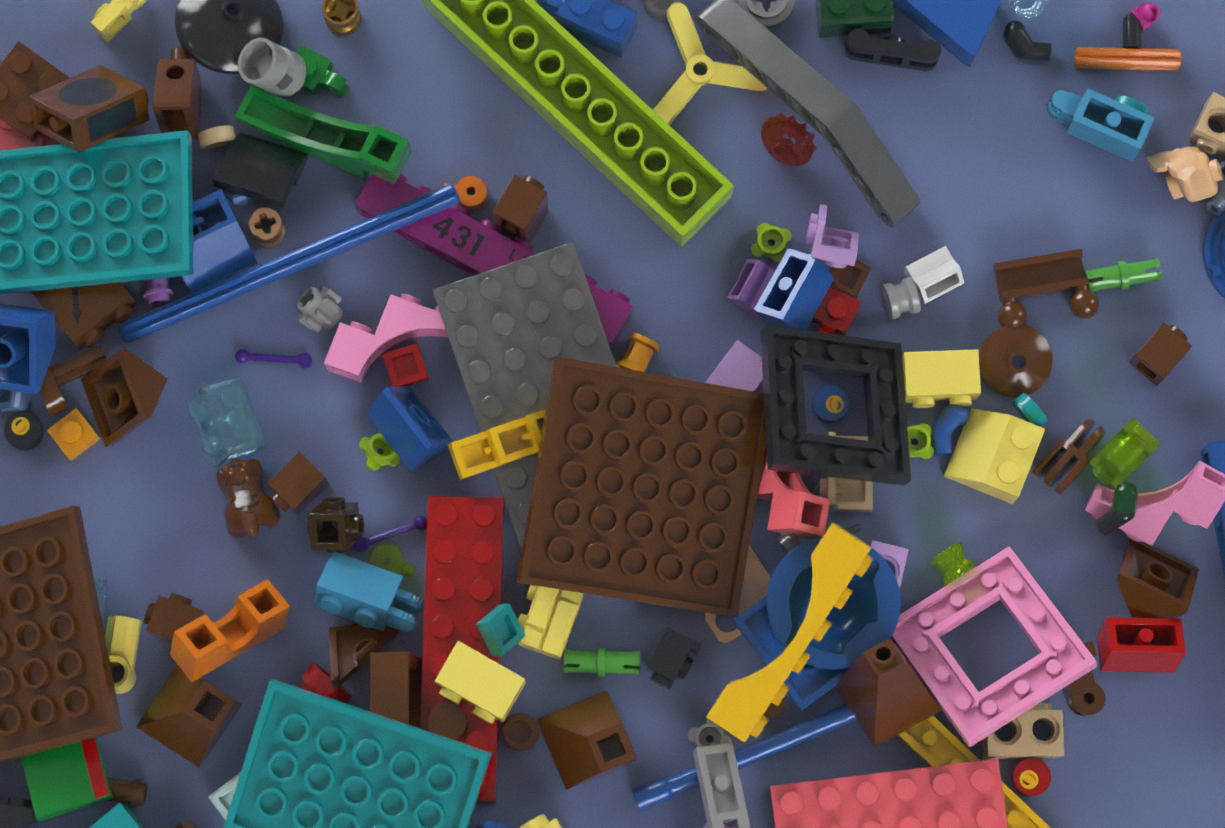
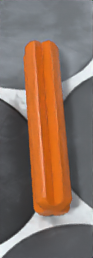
(1127, 58)

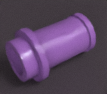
(158, 292)

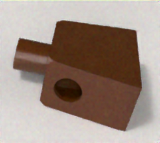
(178, 94)

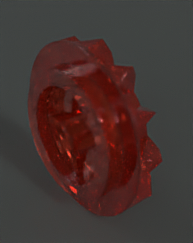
(783, 148)

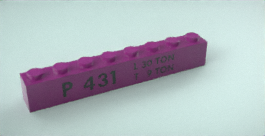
(475, 245)

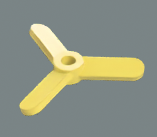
(694, 55)

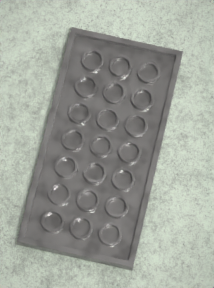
(505, 342)

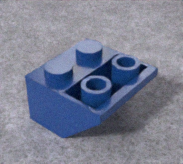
(217, 243)

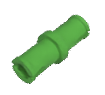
(1123, 274)
(602, 661)

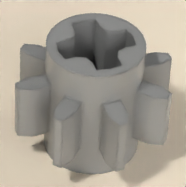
(319, 308)

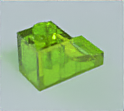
(1123, 453)

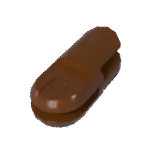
(1071, 455)

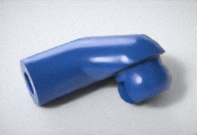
(944, 425)

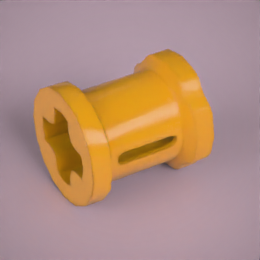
(638, 353)

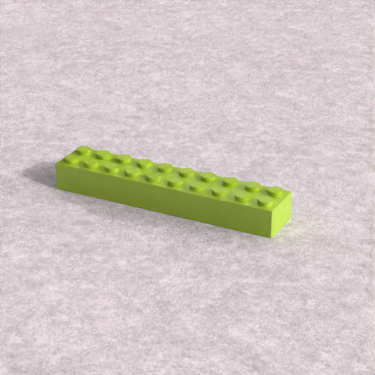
(591, 110)

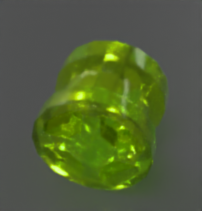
(952, 563)

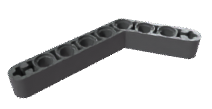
(816, 102)

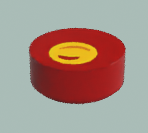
(1031, 777)

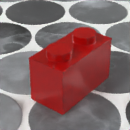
(1140, 644)

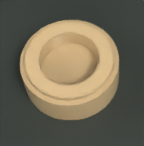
(216, 137)

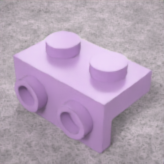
(831, 244)

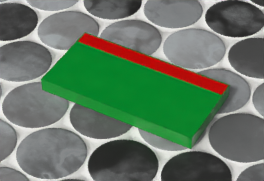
(66, 778)

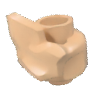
(1188, 172)

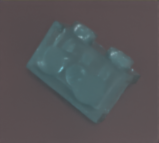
(226, 421)

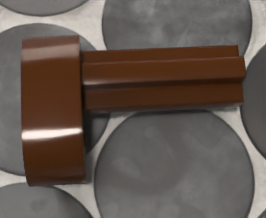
(66, 372)

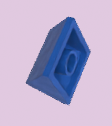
(408, 426)

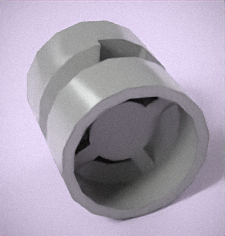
(272, 67)

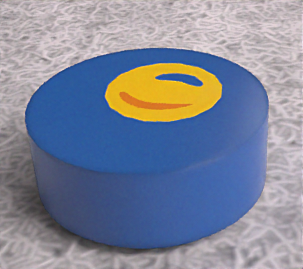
(830, 403)

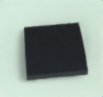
(260, 169)

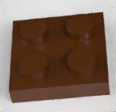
(20, 77)

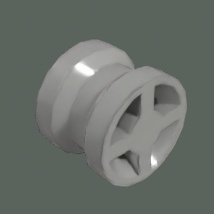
(901, 298)

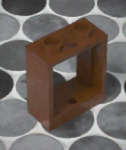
(396, 686)

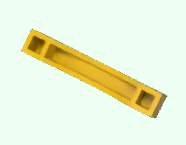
(833, 567)

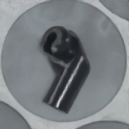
(1022, 45)

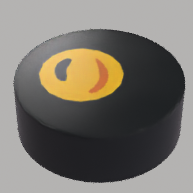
(23, 430)

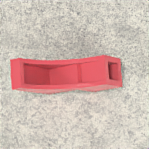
(793, 507)

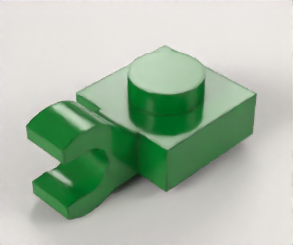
(319, 74)

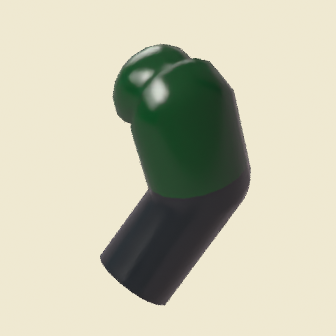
(1122, 508)

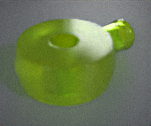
(397, 562)

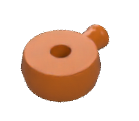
(471, 183)

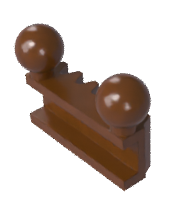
(1039, 277)

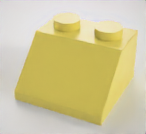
(994, 454)

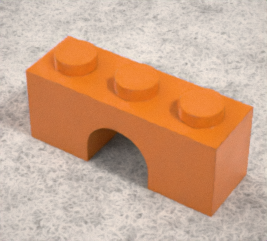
(208, 644)

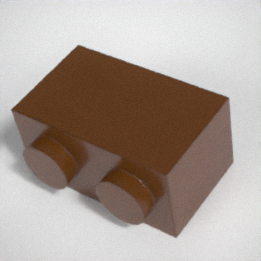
(521, 208)

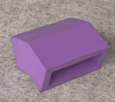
(750, 285)

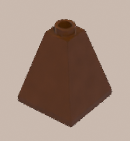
(886, 693)

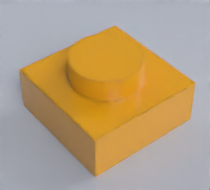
(73, 434)

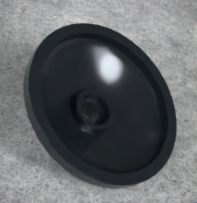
(217, 38)

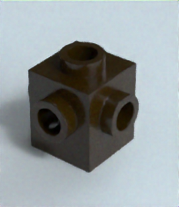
(335, 525)

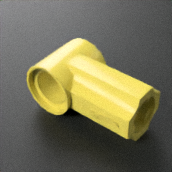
(122, 645)

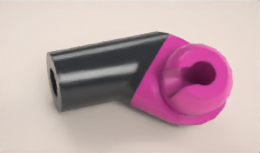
(1137, 21)

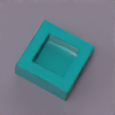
(500, 629)

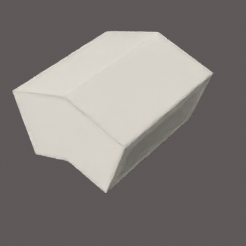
(935, 274)

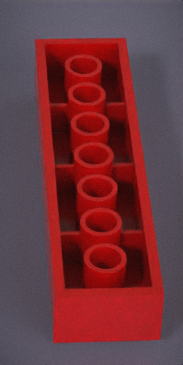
(460, 590)

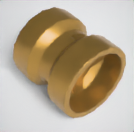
(341, 9)

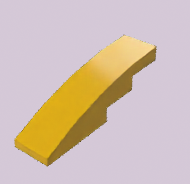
(498, 445)

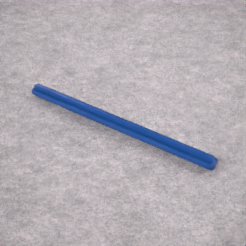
(289, 263)

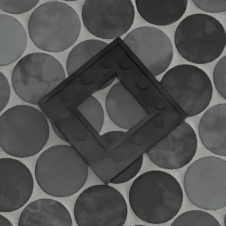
(794, 450)

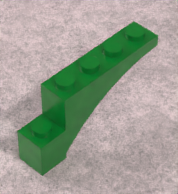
(340, 143)

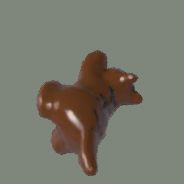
(247, 502)

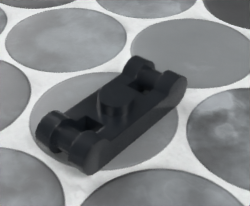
(892, 51)

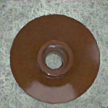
(997, 356)

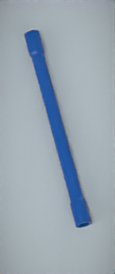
(666, 788)

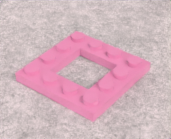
(981, 713)

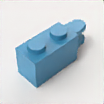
(1101, 121)
(366, 594)

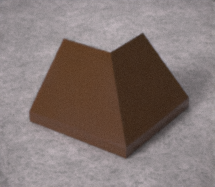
(122, 394)
(1155, 582)

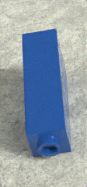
(953, 23)

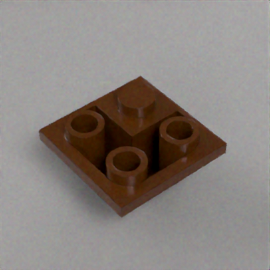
(189, 716)
(587, 740)

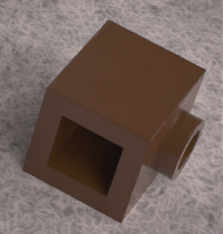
(170, 615)

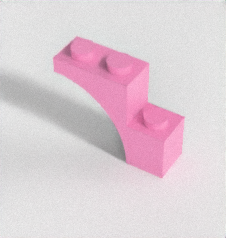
(357, 349)
(1194, 498)

